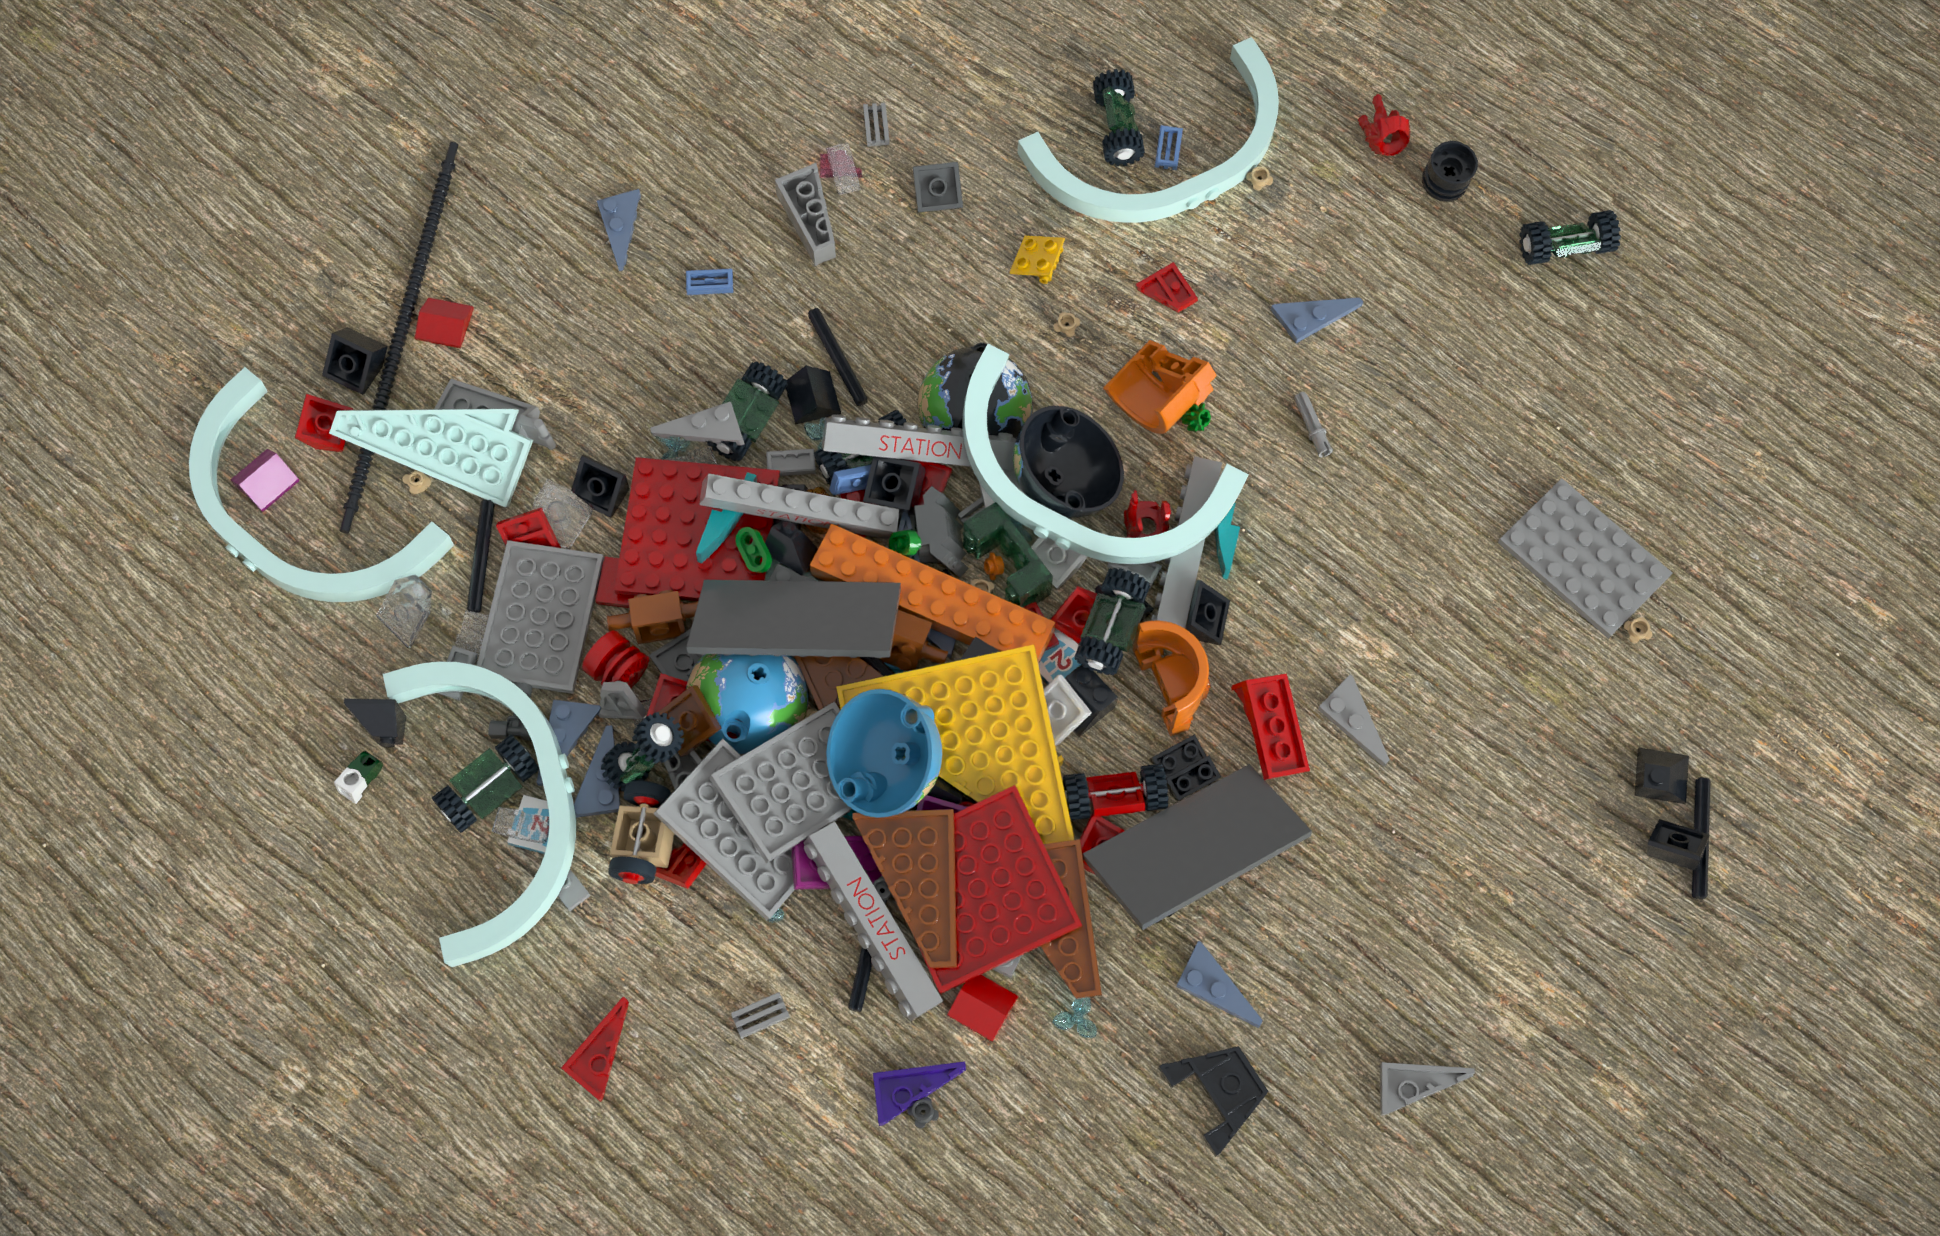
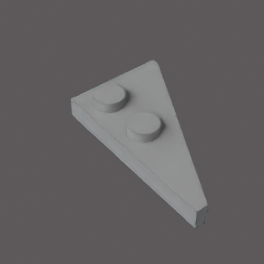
(711, 425)
(1349, 713)
(1410, 1083)

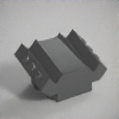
(939, 532)

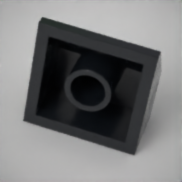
(353, 359)
(894, 484)
(1094, 694)

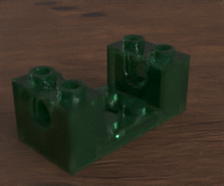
(994, 529)

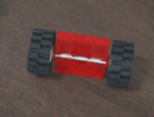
(1116, 792)

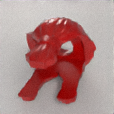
(1382, 127)
(1146, 509)

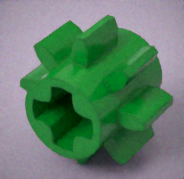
(1196, 418)

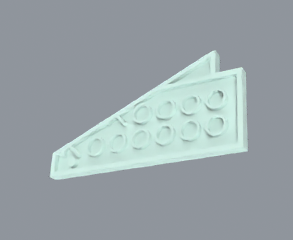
(454, 445)

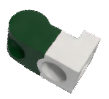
(358, 776)

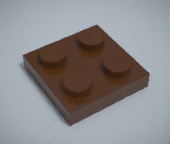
(694, 717)

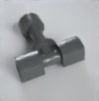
(513, 725)

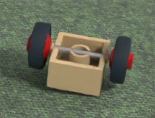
(639, 836)

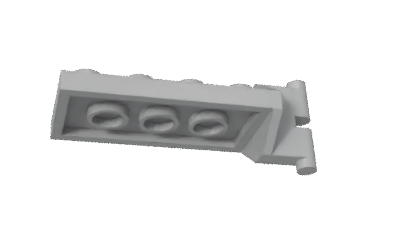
(527, 422)

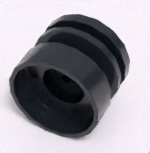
(1449, 171)

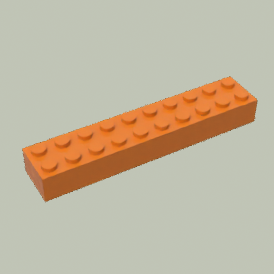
(932, 595)

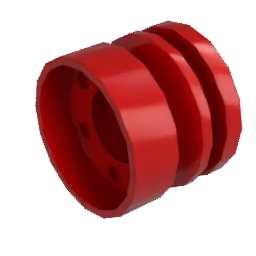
(614, 660)

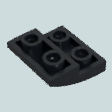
(1186, 767)

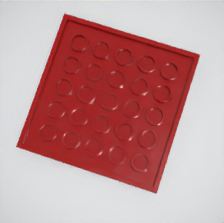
(667, 526)
(1003, 889)

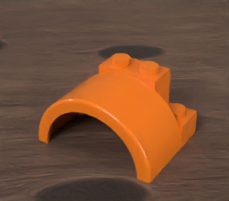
(1157, 403)
(1179, 675)

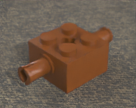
(654, 616)
(911, 643)

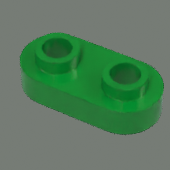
(905, 542)
(755, 551)

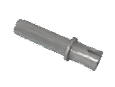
(1316, 432)

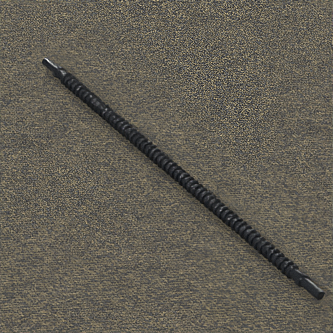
(404, 318)

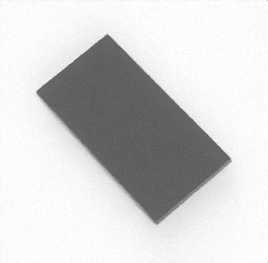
(795, 618)
(1196, 846)

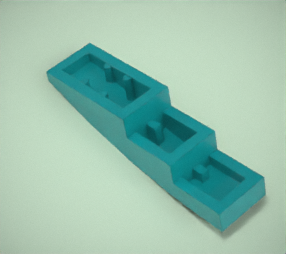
(718, 528)
(1226, 540)

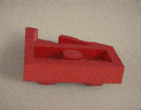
(528, 528)
(682, 868)

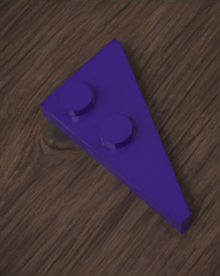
(902, 1088)

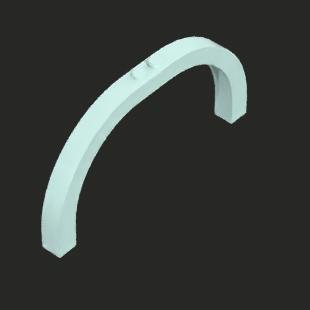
(1183, 196)
(1060, 529)
(359, 585)
(543, 890)

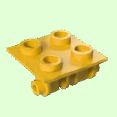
(1038, 257)

